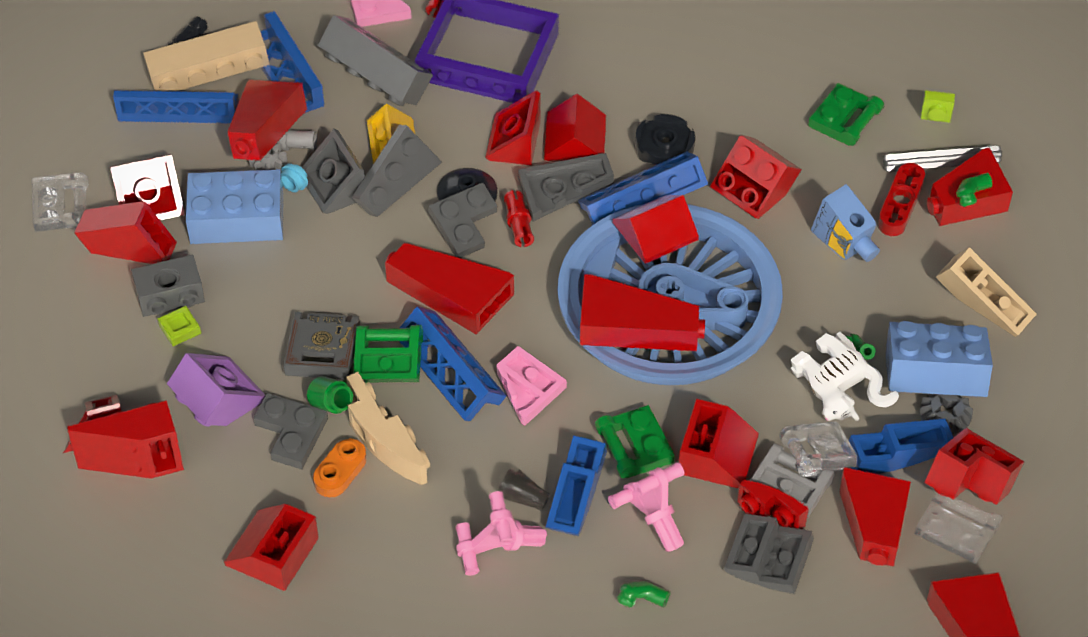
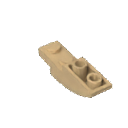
(385, 436)

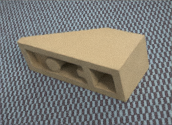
(985, 292)

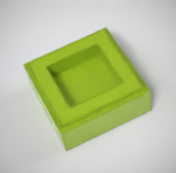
(179, 326)

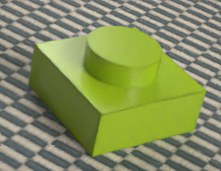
(937, 106)

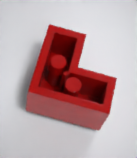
(976, 465)

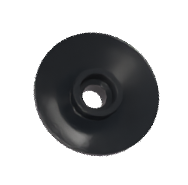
(463, 179)

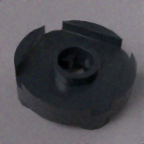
(650, 134)

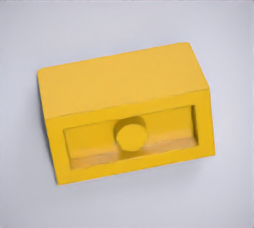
(383, 125)

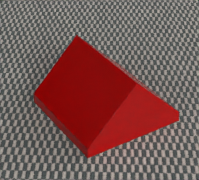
(574, 130)
(516, 131)
(658, 227)

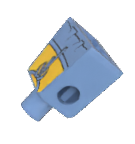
(846, 225)

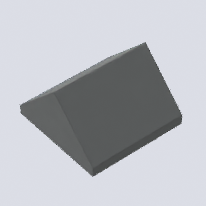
(333, 173)

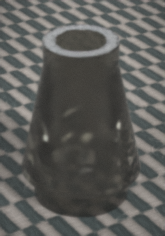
(523, 490)

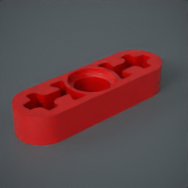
(903, 210)

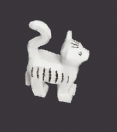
(838, 374)

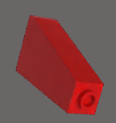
(264, 117)
(450, 285)
(636, 318)
(973, 606)

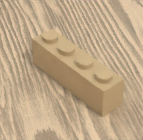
(207, 58)

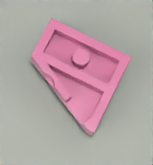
(379, 11)
(528, 383)

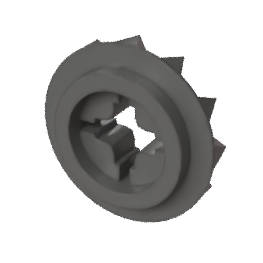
(961, 412)

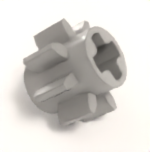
(272, 160)

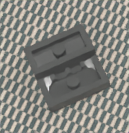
(769, 553)

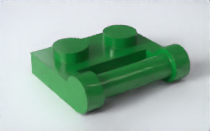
(839, 108)
(388, 364)
(643, 437)

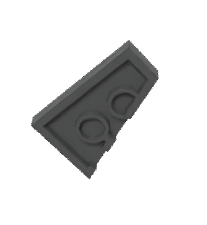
(395, 171)
(563, 182)

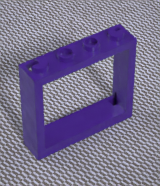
(481, 79)

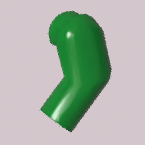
(970, 186)
(867, 350)
(644, 590)

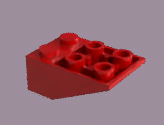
(129, 442)

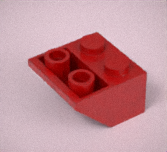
(755, 176)
(717, 445)
(275, 545)

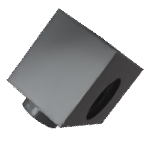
(168, 285)

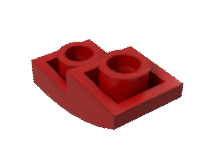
(766, 501)

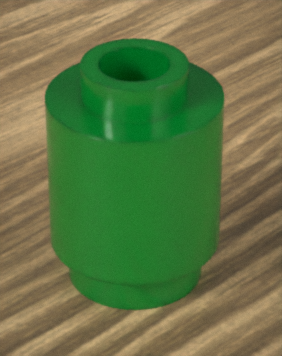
(329, 395)

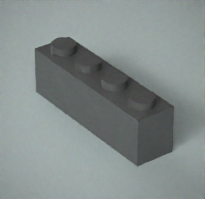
(375, 61)

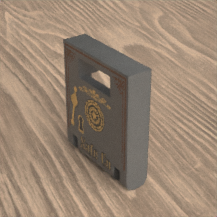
(321, 337)

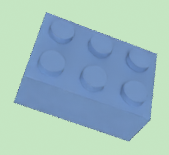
(234, 206)
(938, 359)

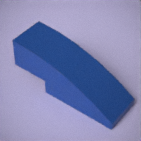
(900, 445)
(576, 485)

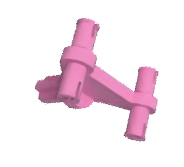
(651, 498)
(501, 532)

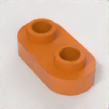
(342, 465)

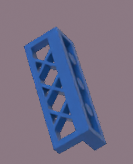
(292, 59)
(175, 106)
(672, 177)
(458, 358)

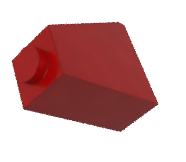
(991, 201)
(126, 233)
(875, 513)

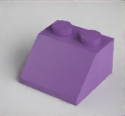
(214, 389)

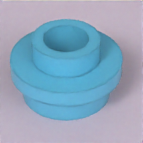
(294, 177)

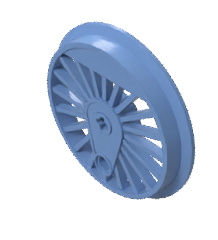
(718, 299)

